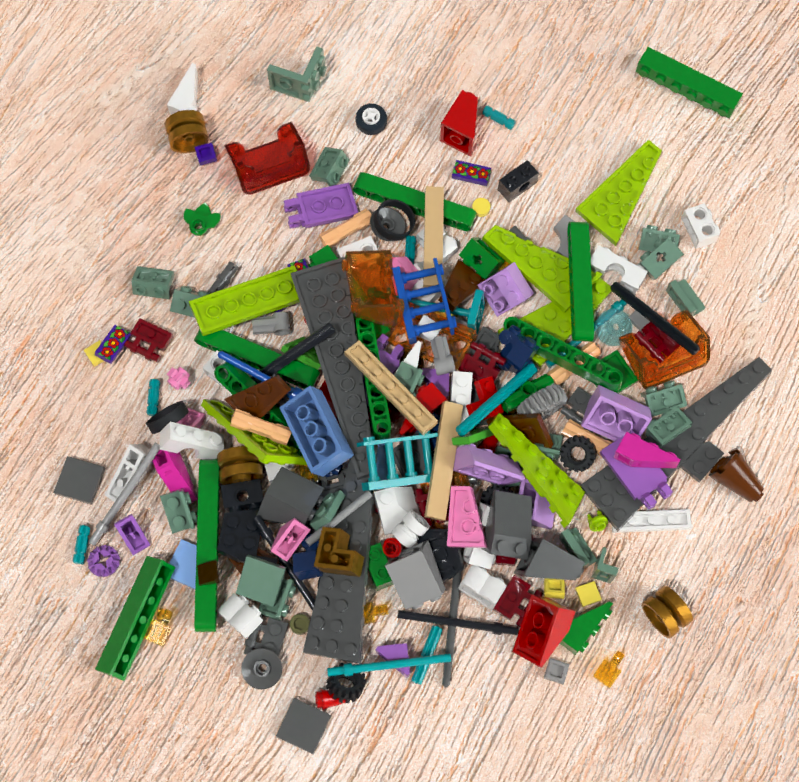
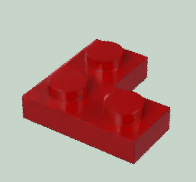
(485, 389)

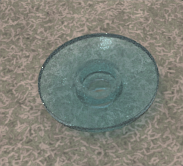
(605, 330)

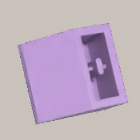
(506, 289)
(541, 513)

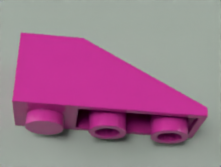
(639, 453)
(174, 472)

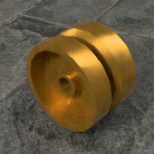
(186, 131)
(238, 465)
(667, 612)

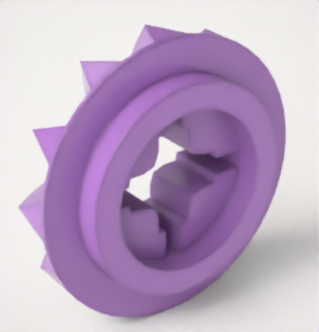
(112, 562)

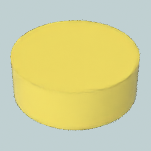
(481, 207)

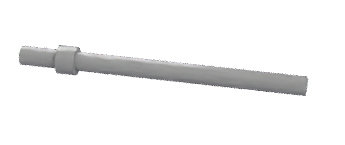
(103, 526)

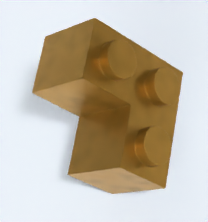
(333, 554)

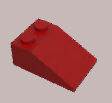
(431, 399)
(542, 629)

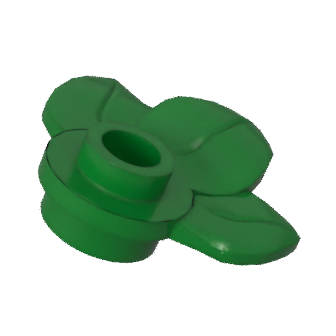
(201, 217)

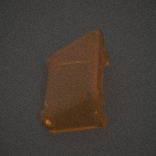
(373, 287)
(680, 362)

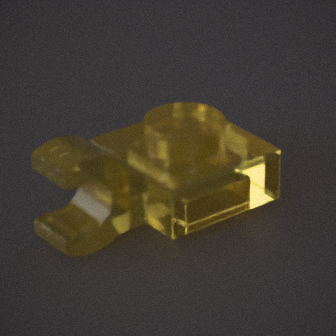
(371, 612)
(158, 629)
(608, 671)

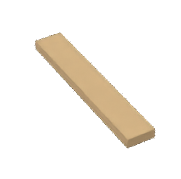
(433, 231)
(391, 387)
(443, 462)

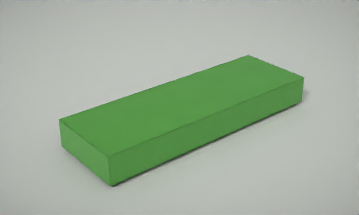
(472, 436)

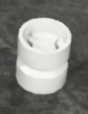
(413, 526)

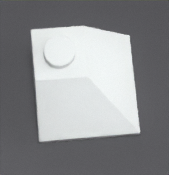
(394, 505)

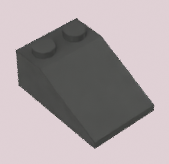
(509, 525)

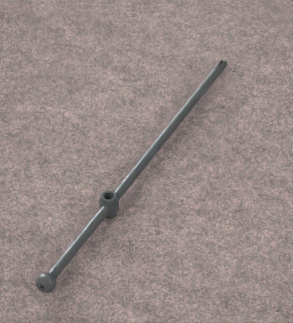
(455, 591)

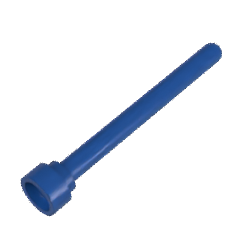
(253, 372)

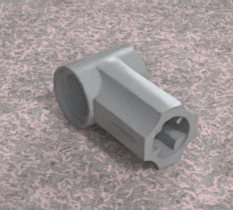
(277, 324)
(442, 358)

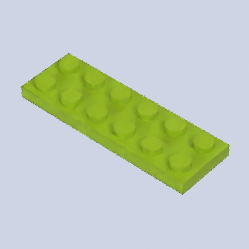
(245, 301)

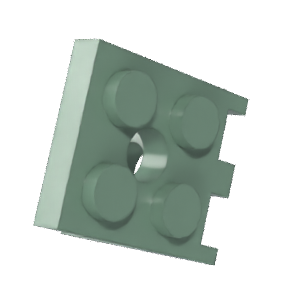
(296, 84)

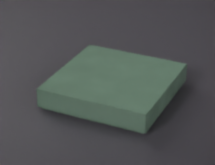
(260, 580)

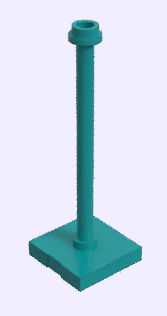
(473, 314)

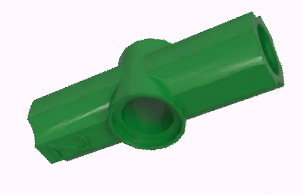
(530, 387)

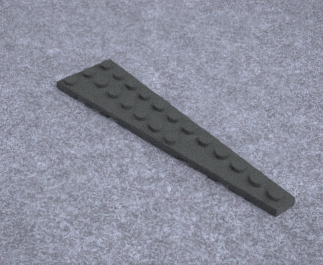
(324, 300)
(706, 416)
(340, 599)

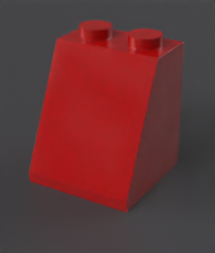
(460, 123)

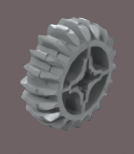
(544, 401)

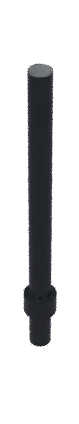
(267, 534)
(496, 628)

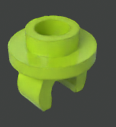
(597, 523)

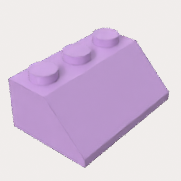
(615, 414)
(487, 465)

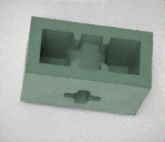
(670, 253)

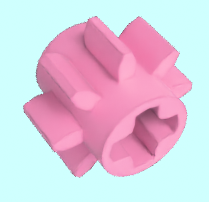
(178, 378)

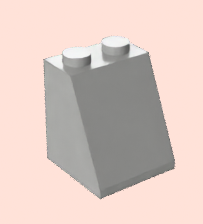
(416, 576)

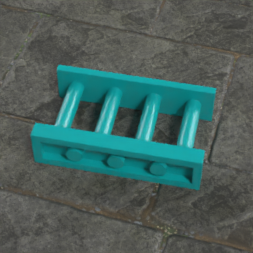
(392, 478)

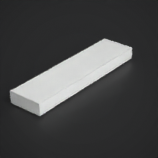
(657, 521)

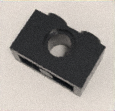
(518, 181)
(232, 491)

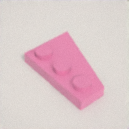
(464, 520)

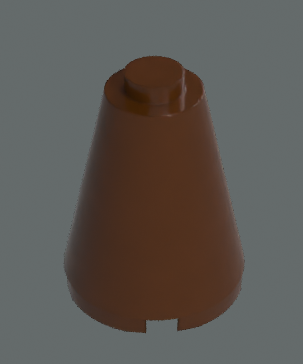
(737, 476)

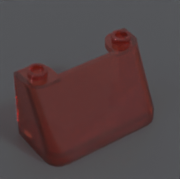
(270, 162)

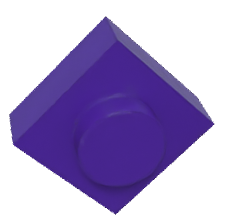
(205, 154)

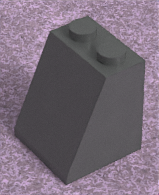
(290, 498)
(549, 562)

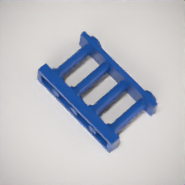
(410, 313)

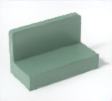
(685, 297)
(604, 571)

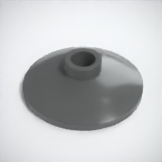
(389, 218)
(261, 678)

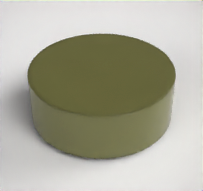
(299, 624)

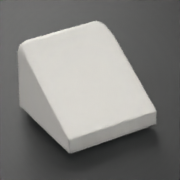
(431, 334)

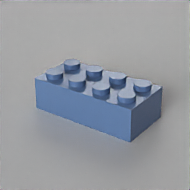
(316, 431)

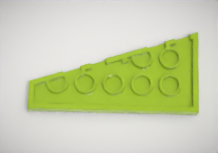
(615, 199)
(539, 265)
(556, 322)
(261, 446)
(540, 470)

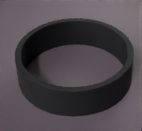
(405, 208)
(169, 414)

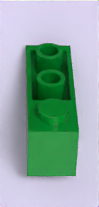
(585, 626)

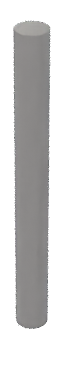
(340, 516)

